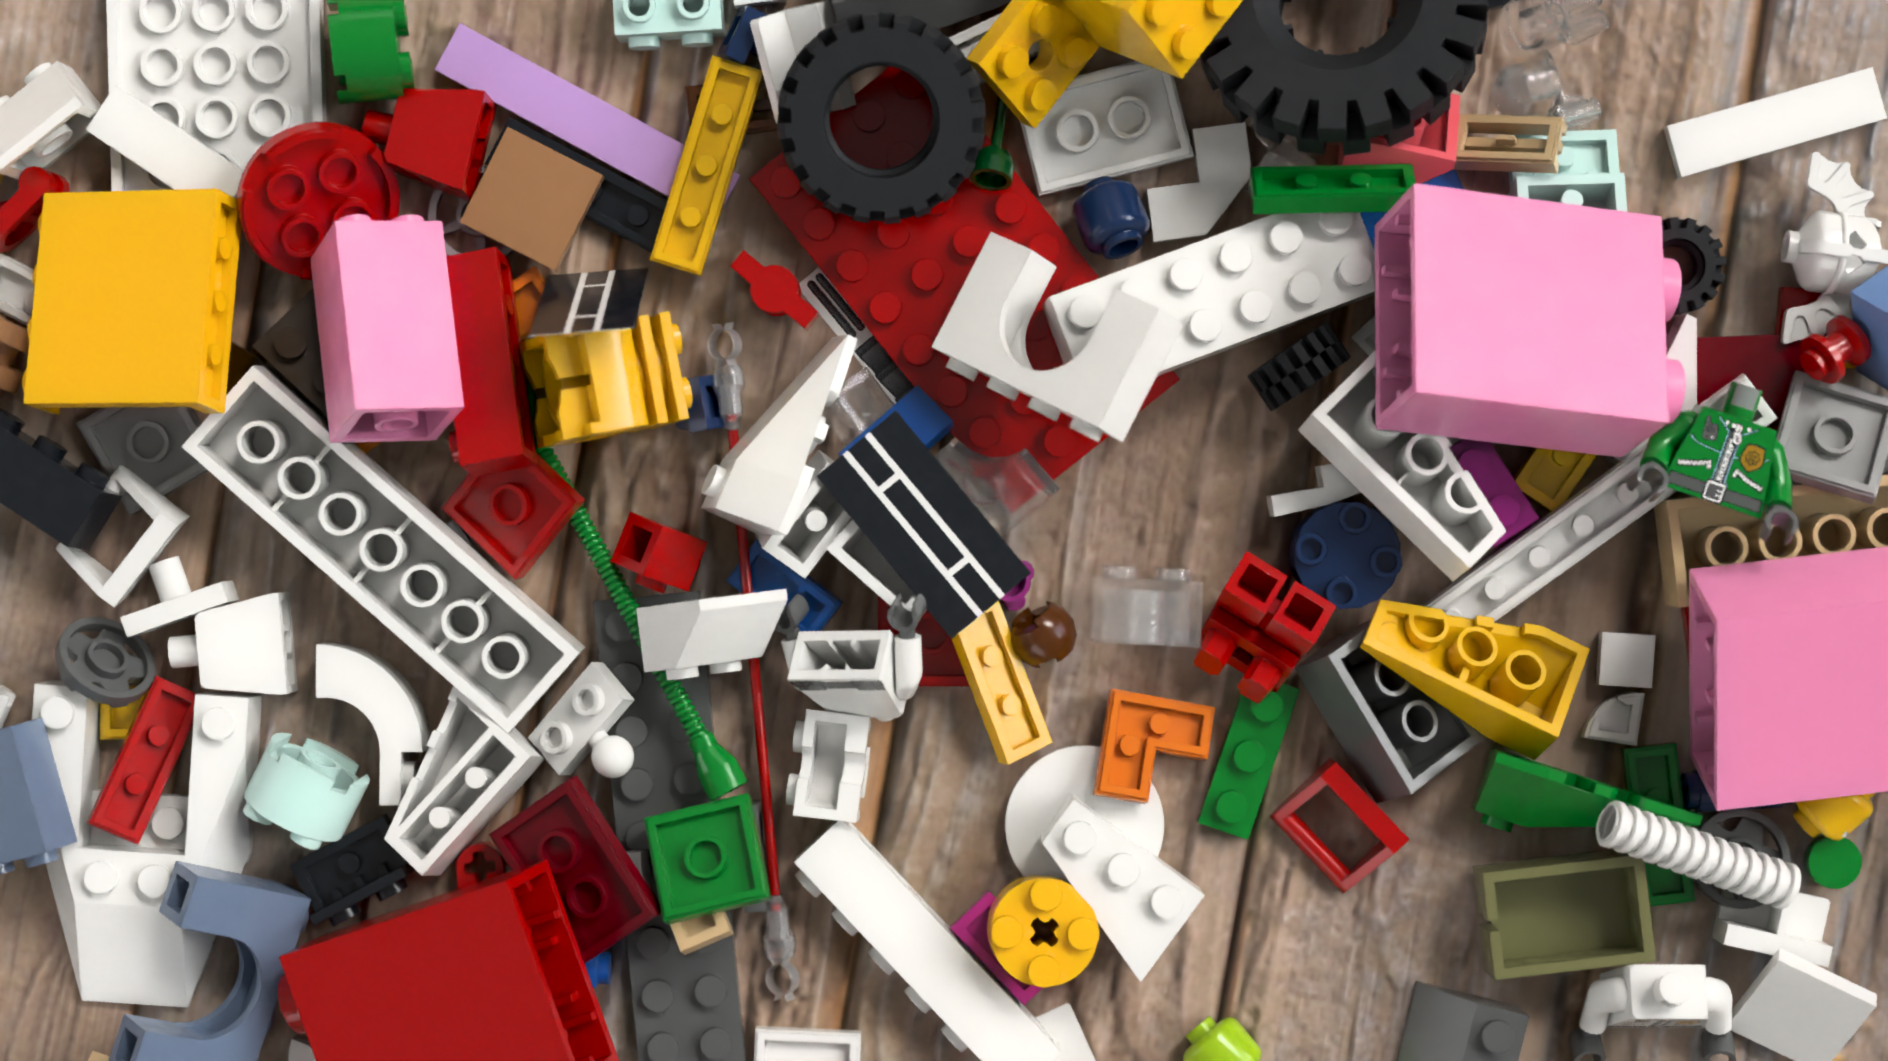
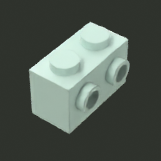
(649, 21)

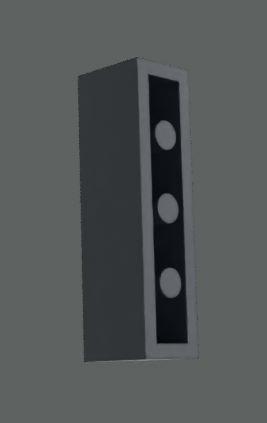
(50, 490)

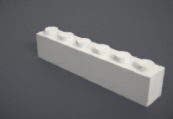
(921, 948)

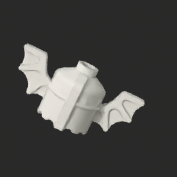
(1831, 249)

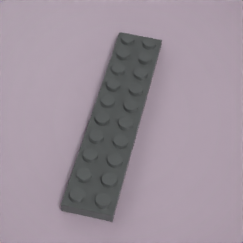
(680, 1002)

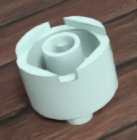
(305, 790)

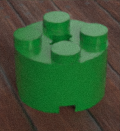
(368, 49)

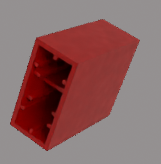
(451, 980)

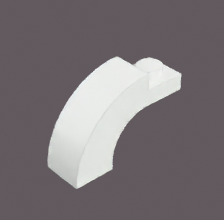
(388, 703)

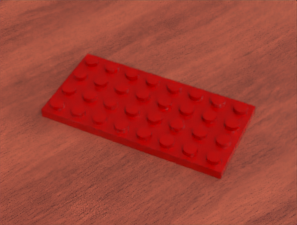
(910, 272)

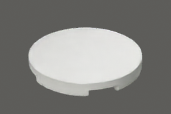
(1046, 788)

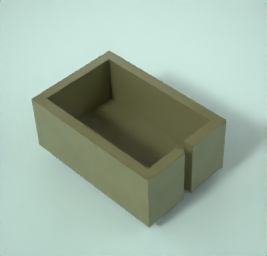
(1563, 914)

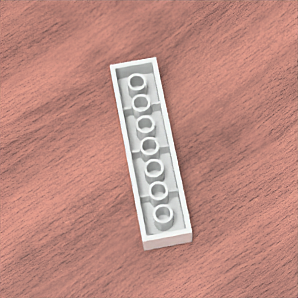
(384, 547)

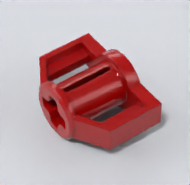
(775, 290)

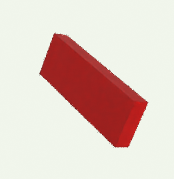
(144, 761)

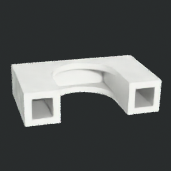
(1097, 387)

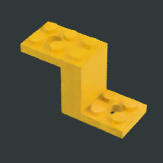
(1069, 32)

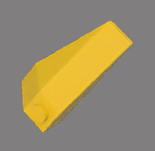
(1490, 674)

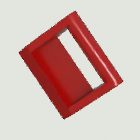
(1360, 804)

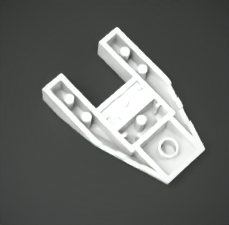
(114, 888)

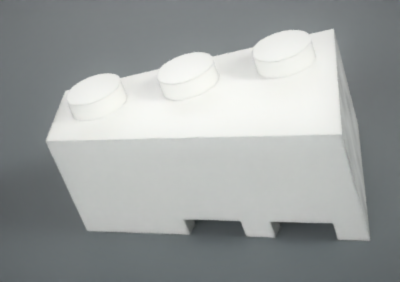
(459, 786)
(1130, 889)

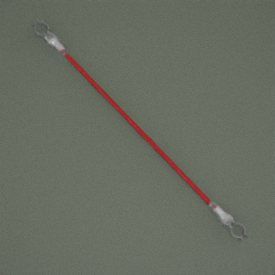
(778, 939)

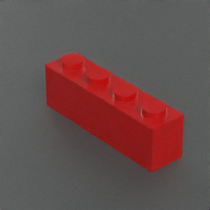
(496, 423)

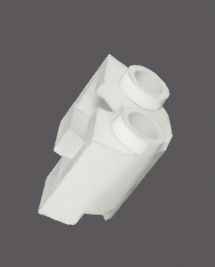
(831, 766)

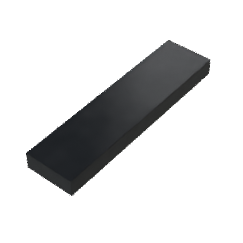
(618, 203)

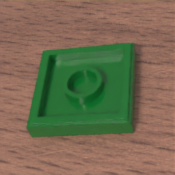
(707, 859)

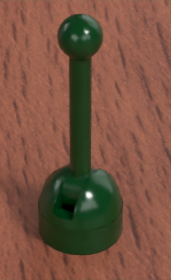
(993, 164)

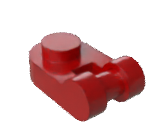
(22, 210)

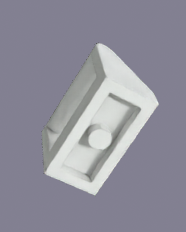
(167, 522)

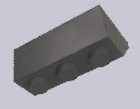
(1381, 720)
(1460, 1027)

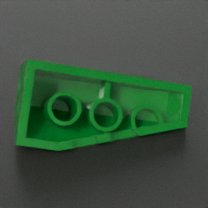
(1546, 796)

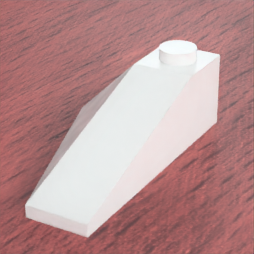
(766, 471)

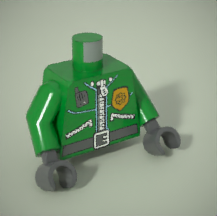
(1723, 461)

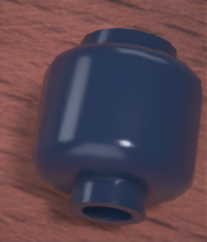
(1111, 217)

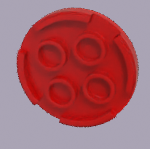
(306, 183)

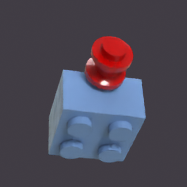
(1854, 341)

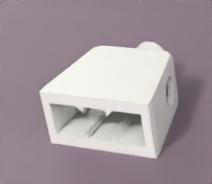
(242, 646)

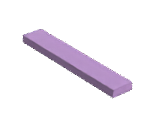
(564, 110)

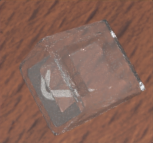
(857, 406)

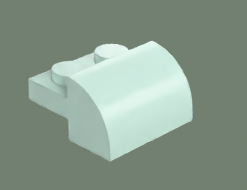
(1585, 174)

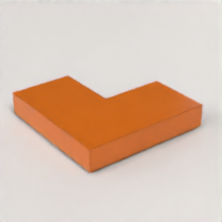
(1136, 730)

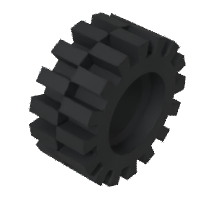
(1705, 258)
(1299, 366)

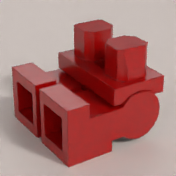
(1259, 631)

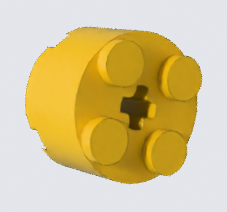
(1073, 930)

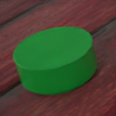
(1832, 862)

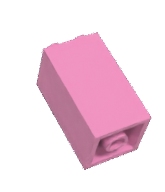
(386, 330)

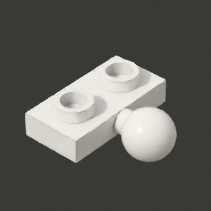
(581, 725)

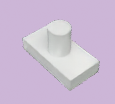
(176, 599)

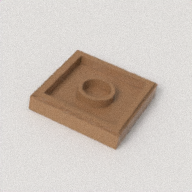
(532, 199)

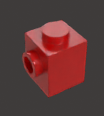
(658, 553)

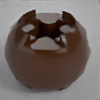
(1043, 634)

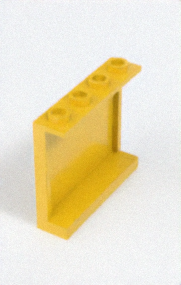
(133, 300)

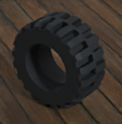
(895, 191)

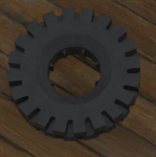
(1345, 96)

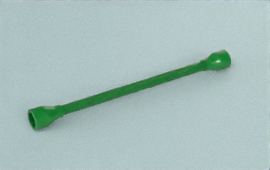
(715, 766)

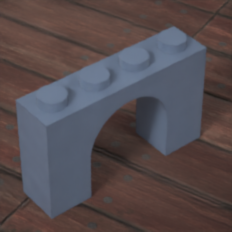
(31, 798)
(264, 924)

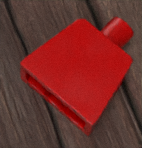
(436, 137)

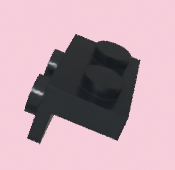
(351, 871)

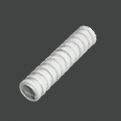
(1698, 855)

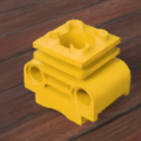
(607, 381)

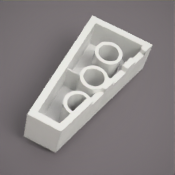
(1405, 476)

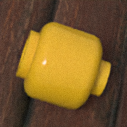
(1833, 816)

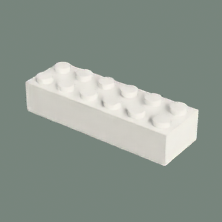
(1232, 284)

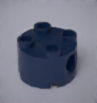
(1345, 554)

